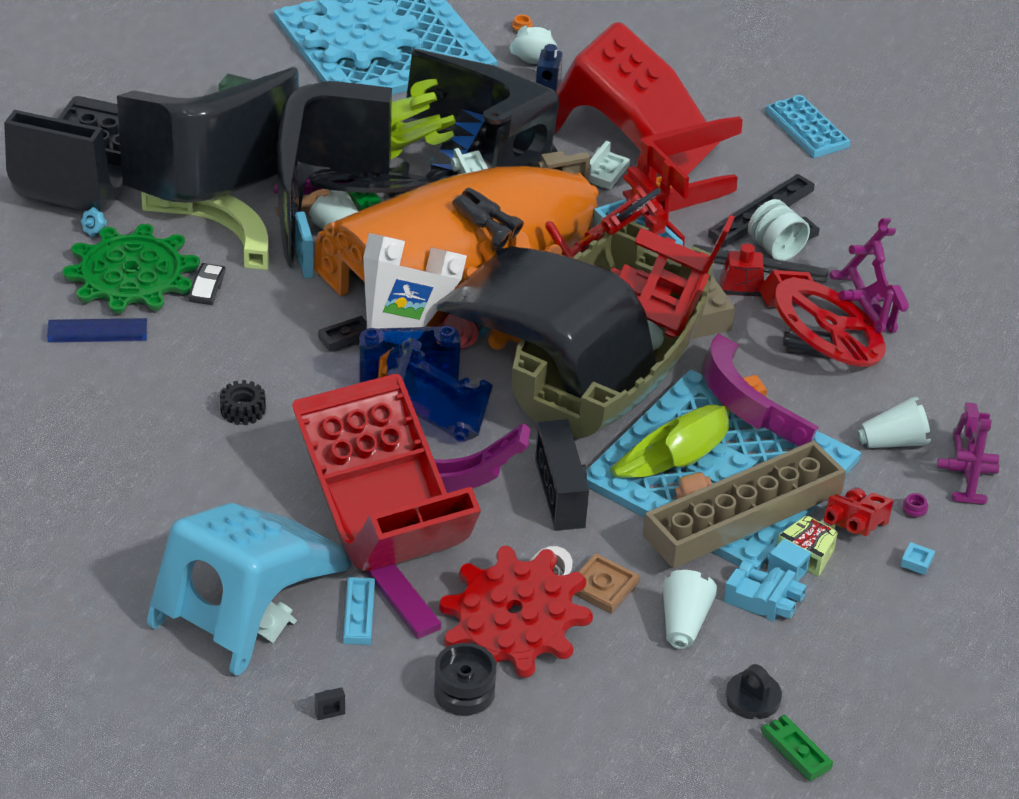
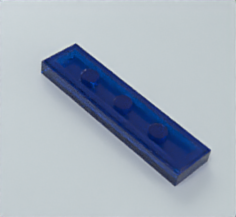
(97, 330)

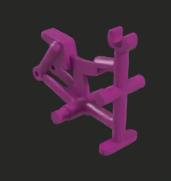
(880, 290)
(973, 460)

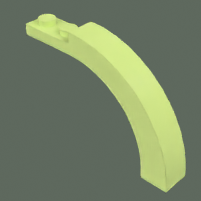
(228, 212)

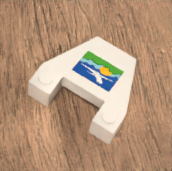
(402, 294)

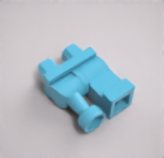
(764, 591)

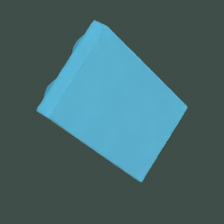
(807, 126)

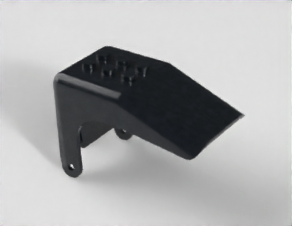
(515, 109)

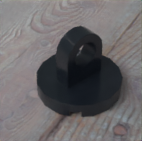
(753, 693)

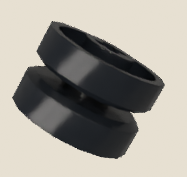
(465, 678)

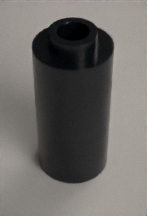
(796, 344)

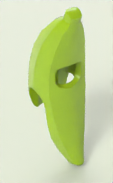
(675, 443)

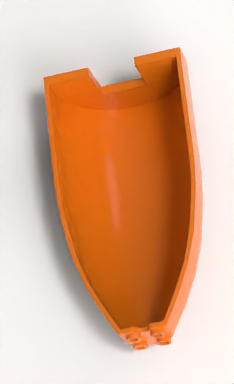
(429, 220)

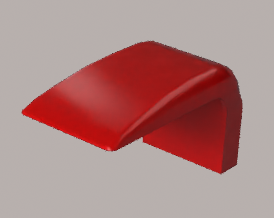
(381, 475)

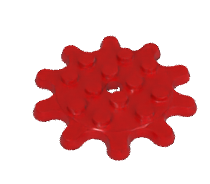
(521, 635)

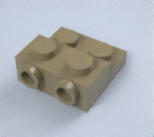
(572, 163)

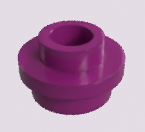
(915, 505)

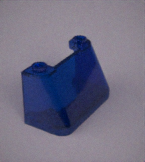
(438, 343)
(438, 397)

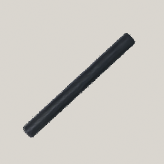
(770, 264)

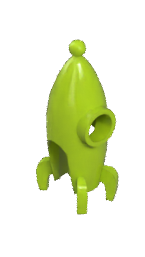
(408, 133)

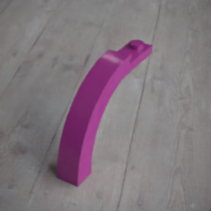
(746, 401)
(483, 465)

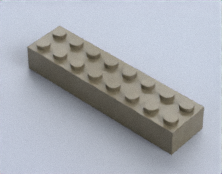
(743, 504)

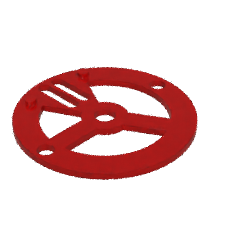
(792, 290)

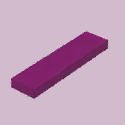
(405, 601)

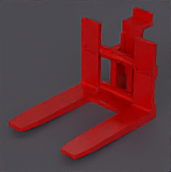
(683, 194)

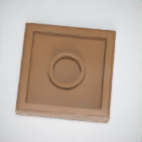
(606, 583)

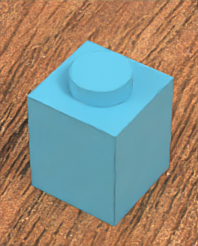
(789, 557)

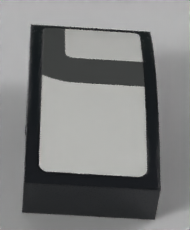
(206, 283)

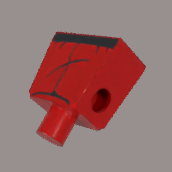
(743, 272)

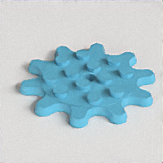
(360, 32)

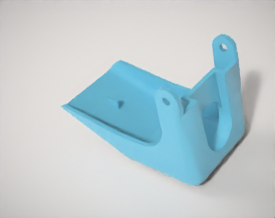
(255, 560)

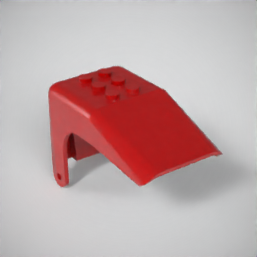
(632, 89)

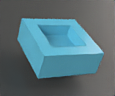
(917, 558)

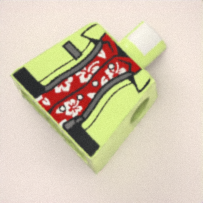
(814, 537)

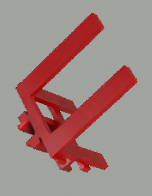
(655, 288)

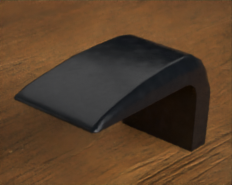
(328, 130)
(203, 143)
(66, 158)
(566, 307)

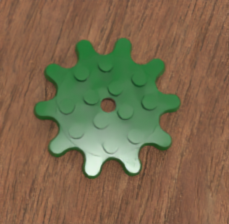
(108, 264)

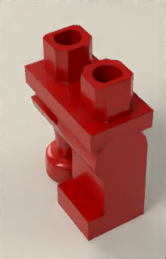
(857, 511)

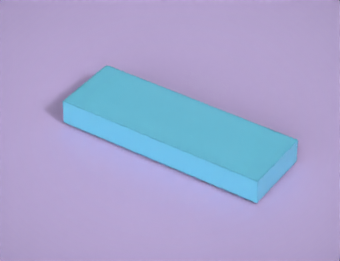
(359, 611)

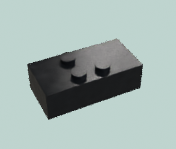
(562, 475)

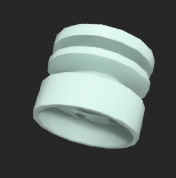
(778, 230)

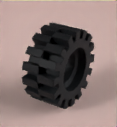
(242, 393)

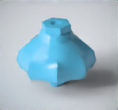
(93, 221)

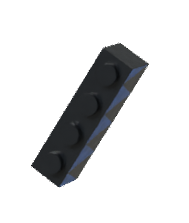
(468, 132)

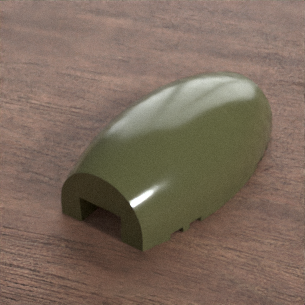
(538, 380)

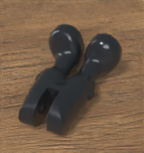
(482, 212)

